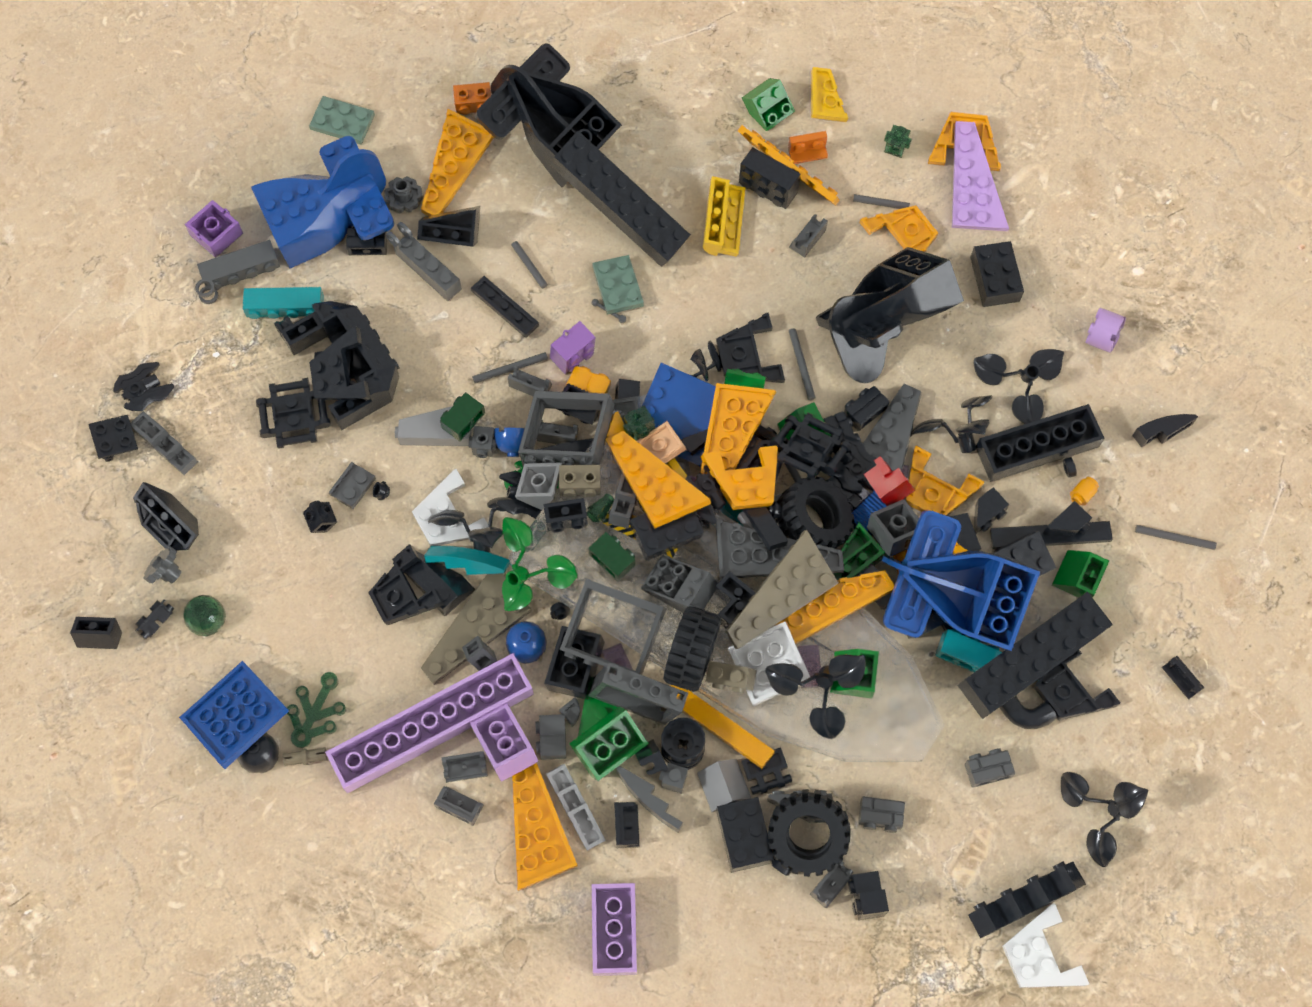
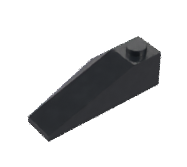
(450, 585)

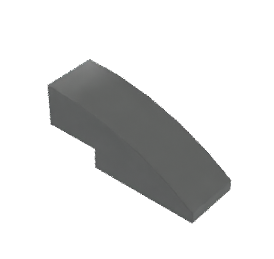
(623, 504)

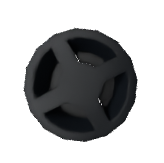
(283, 324)

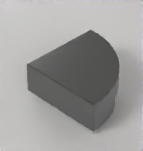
(571, 711)

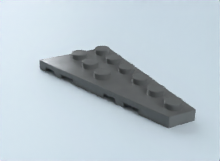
(893, 430)
(747, 556)

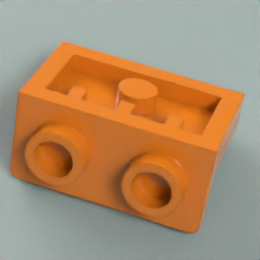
(808, 147)

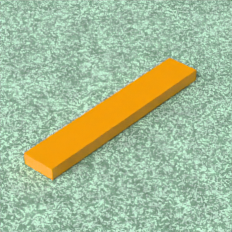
(726, 729)

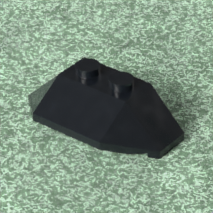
(165, 517)

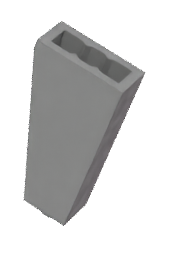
(426, 431)

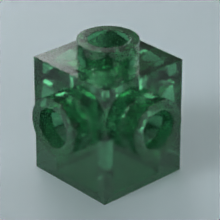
(897, 141)
(639, 423)

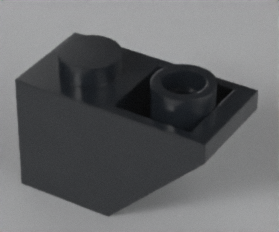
(988, 508)

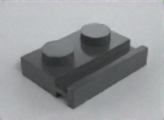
(352, 485)

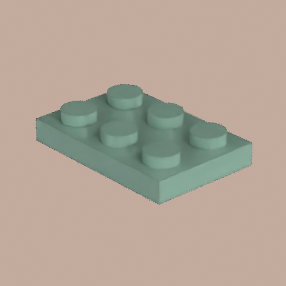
(341, 119)
(617, 284)

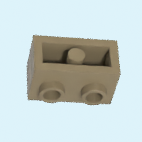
(579, 480)
(729, 675)

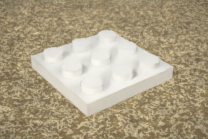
(769, 648)

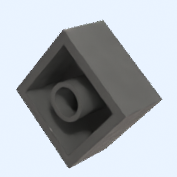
(893, 527)

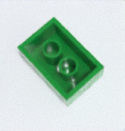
(608, 743)

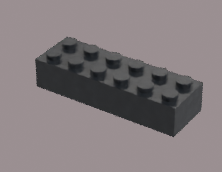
(1039, 442)

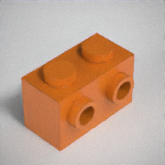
(470, 96)

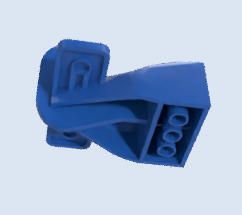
(314, 211)
(967, 589)

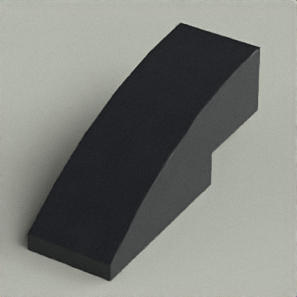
(1163, 428)

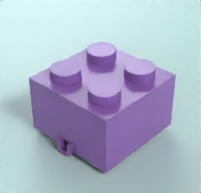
(214, 228)
(573, 348)

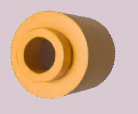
(1084, 491)

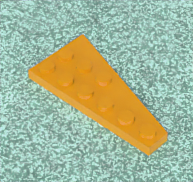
(456, 156)

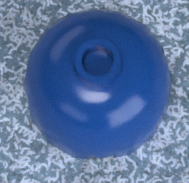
(509, 440)
(526, 642)

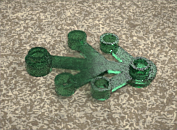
(314, 713)

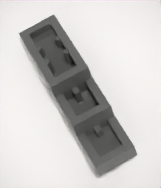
(163, 443)
(643, 793)

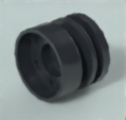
(685, 733)

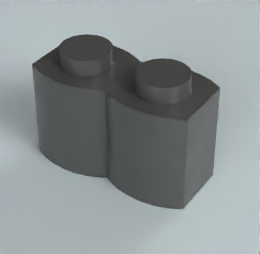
(552, 736)

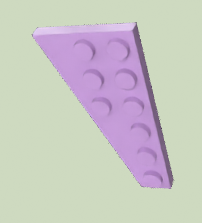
(974, 190)

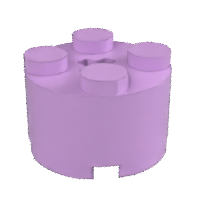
(1105, 330)

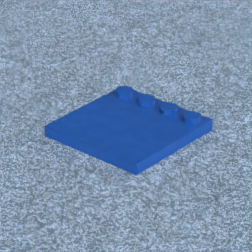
(682, 402)
(233, 714)

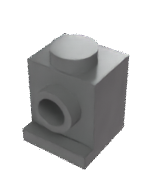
(479, 653)

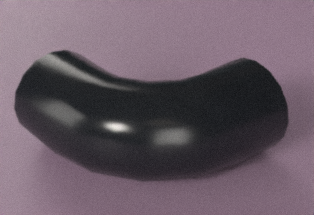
(1028, 718)

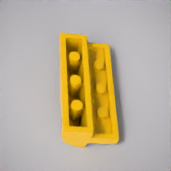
(723, 217)

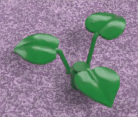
(514, 591)

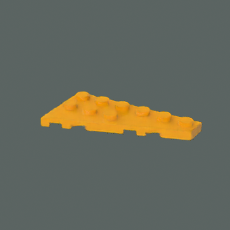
(771, 150)
(734, 420)
(657, 486)
(838, 603)
(539, 836)

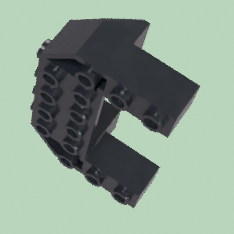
(368, 361)

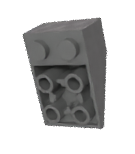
(679, 584)

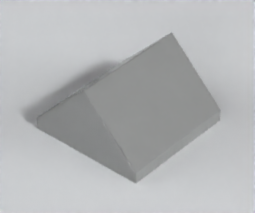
(538, 483)
(723, 783)

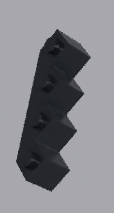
(1027, 899)

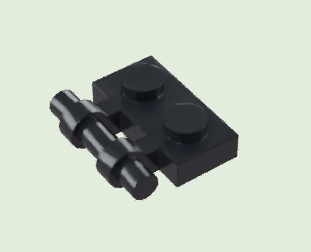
(774, 765)

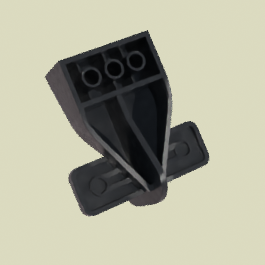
(547, 107)
(889, 297)

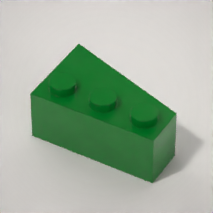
(859, 553)

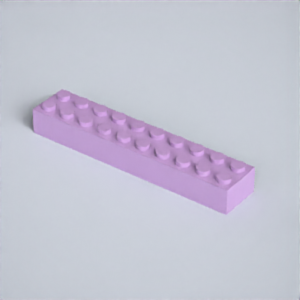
(428, 723)

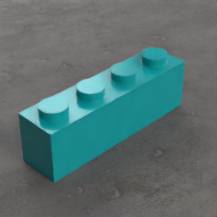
(280, 301)
(965, 651)

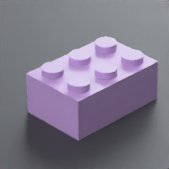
(504, 742)

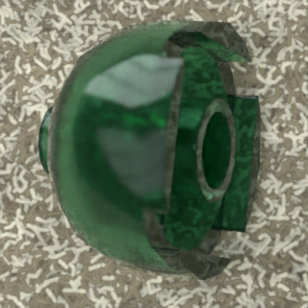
(204, 615)

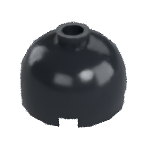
(261, 755)

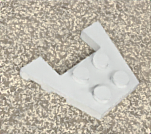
(437, 502)
(1032, 957)

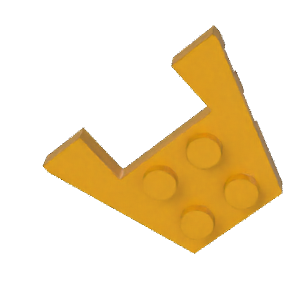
(947, 137)
(906, 225)
(746, 486)
(933, 492)

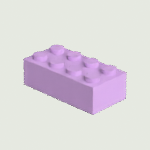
(614, 929)

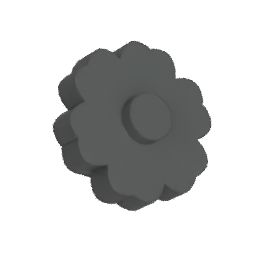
(403, 194)
(163, 567)

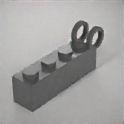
(424, 263)
(234, 268)

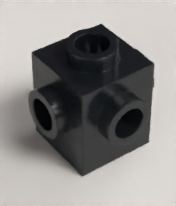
(319, 517)

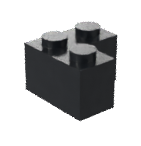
(736, 596)
(869, 896)

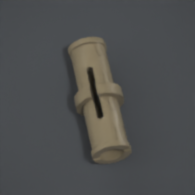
(305, 756)

